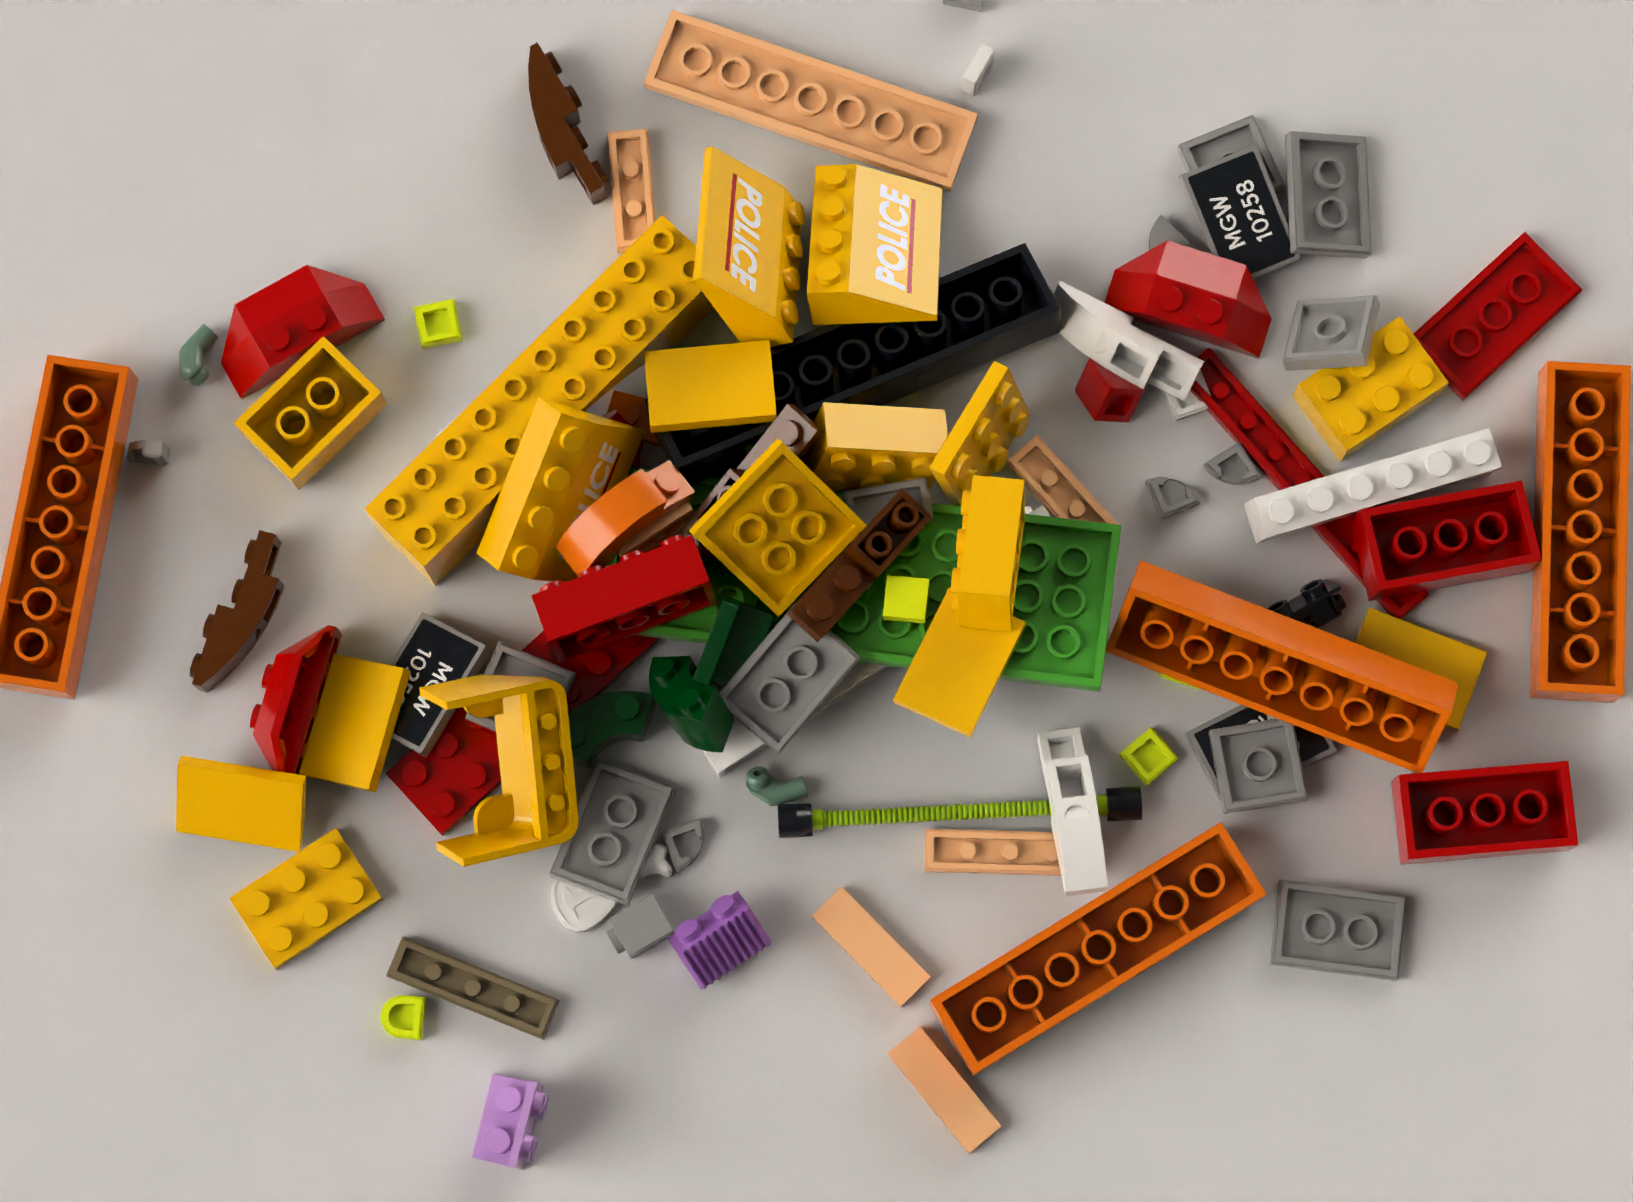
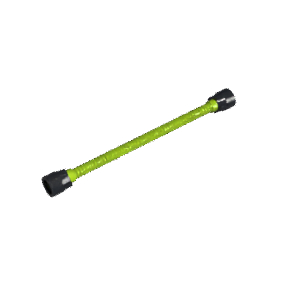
(801, 819)

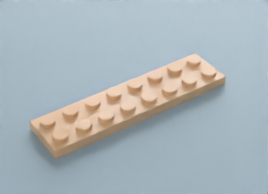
(810, 100)

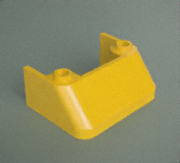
(534, 764)

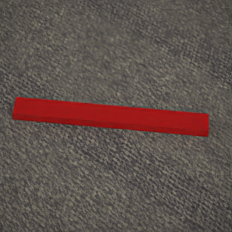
(1280, 461)

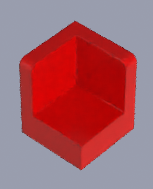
(1107, 394)

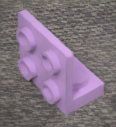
(509, 1121)

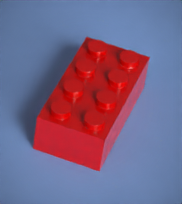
(1445, 540)
(624, 598)
(1484, 812)

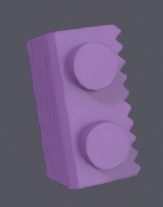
(719, 939)

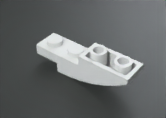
(1122, 348)
(1073, 811)

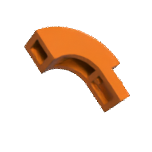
(621, 514)

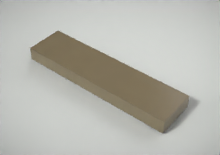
(473, 988)

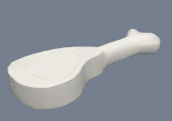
(584, 910)

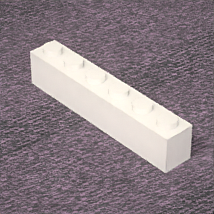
(1372, 485)

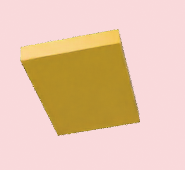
(710, 386)
(1426, 651)
(956, 670)
(354, 722)
(240, 803)

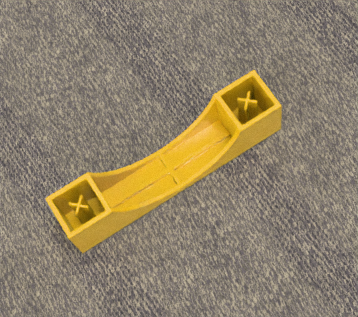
(451, 488)

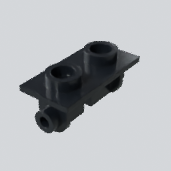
(1314, 602)

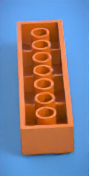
(62, 523)
(1580, 532)
(1282, 667)
(1097, 948)

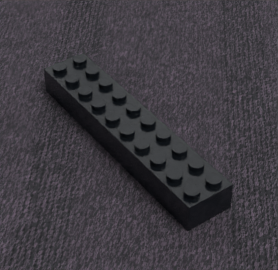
(980, 317)

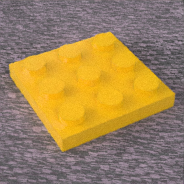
(981, 434)
(777, 527)

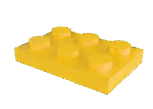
(306, 898)

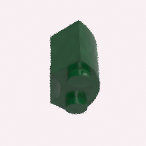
(690, 706)
(608, 721)

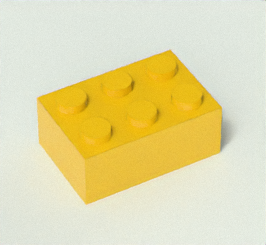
(1365, 401)
(311, 413)
(875, 444)
(989, 553)

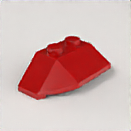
(1193, 297)
(287, 319)
(292, 699)

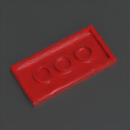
(1496, 314)

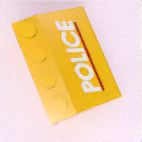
(873, 247)
(748, 249)
(556, 474)

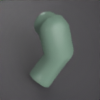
(192, 355)
(772, 790)

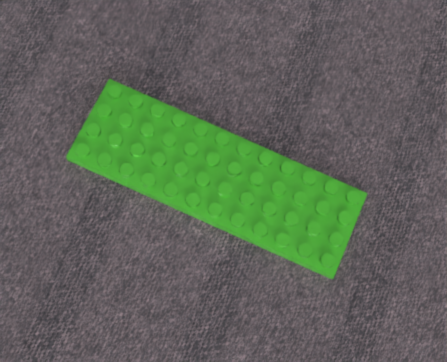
(1060, 595)

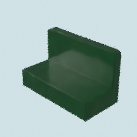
(732, 641)

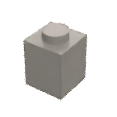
(639, 927)

